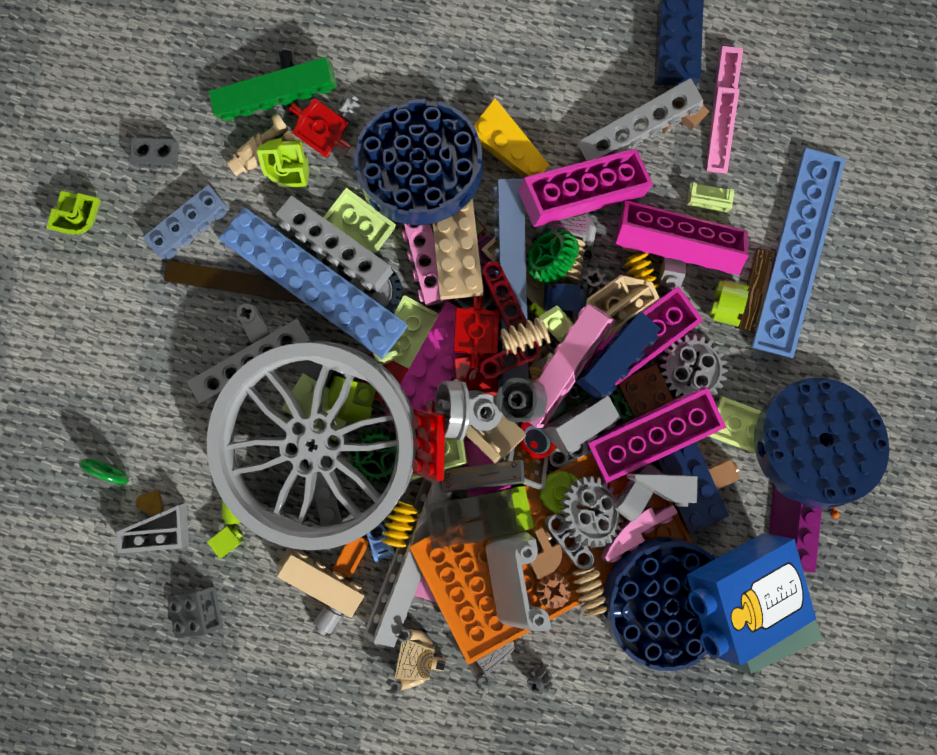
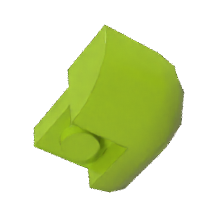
(284, 162)
(73, 213)
(358, 401)

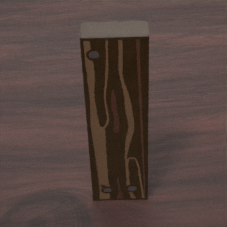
(758, 284)

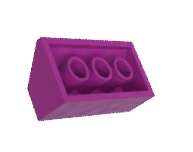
(797, 522)

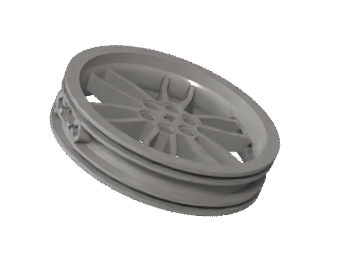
(276, 524)

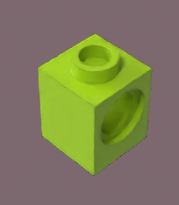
(226, 540)

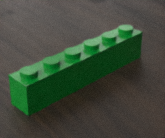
(273, 89)

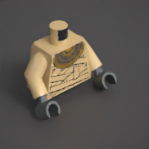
(414, 660)

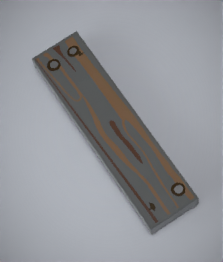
(483, 476)

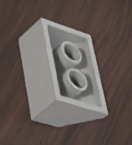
(581, 423)

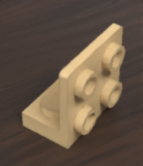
(497, 441)

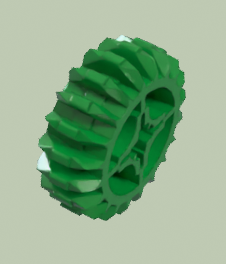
(552, 255)
(361, 462)

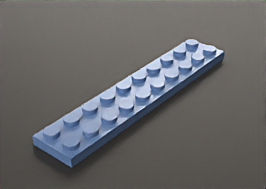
(798, 253)
(313, 283)

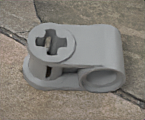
(255, 326)

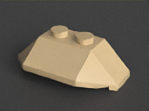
(623, 299)

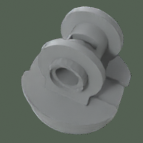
(465, 409)

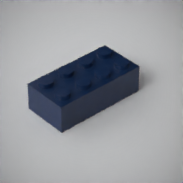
(678, 41)
(618, 355)
(709, 502)

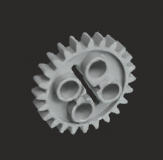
(675, 362)
(595, 495)

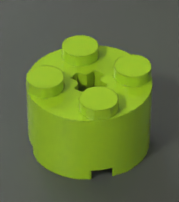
(730, 302)

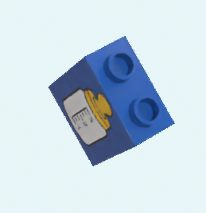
(751, 598)

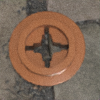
(552, 580)

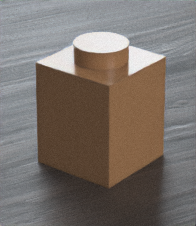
(724, 473)

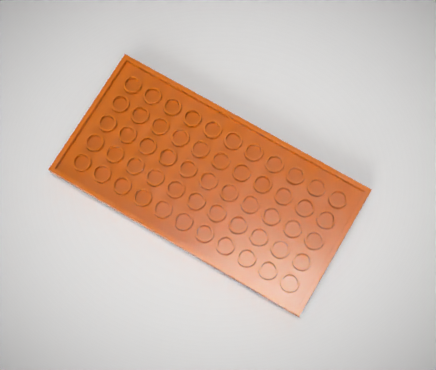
(462, 580)

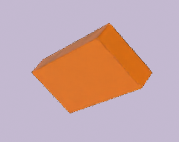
(350, 557)

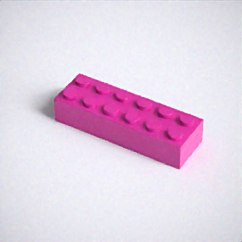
(584, 187)
(682, 237)
(675, 318)
(432, 361)
(656, 434)

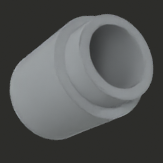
(326, 620)

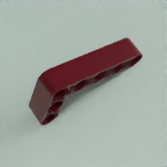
(501, 303)

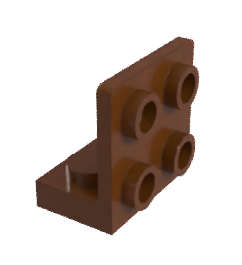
(645, 390)

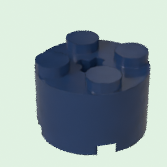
(566, 296)

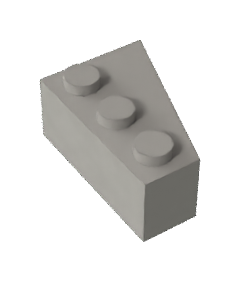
(158, 532)

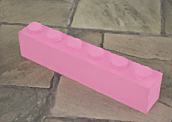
(572, 358)

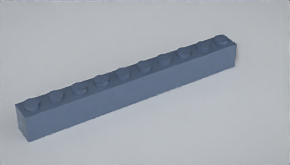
(512, 259)

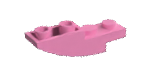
(630, 533)

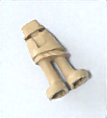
(247, 157)

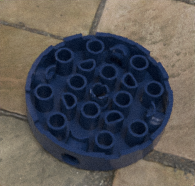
(419, 162)
(821, 443)
(651, 605)

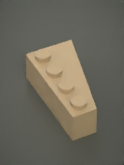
(319, 581)

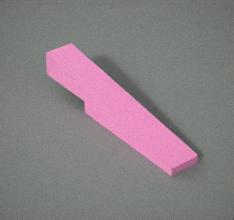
(724, 109)

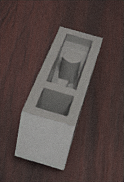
(674, 488)

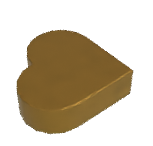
(150, 502)

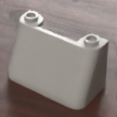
(505, 563)

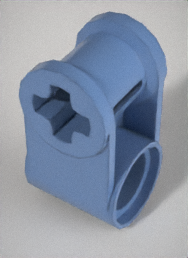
(378, 548)

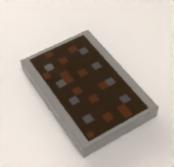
(534, 468)

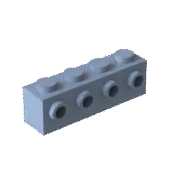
(186, 222)

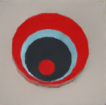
(536, 442)

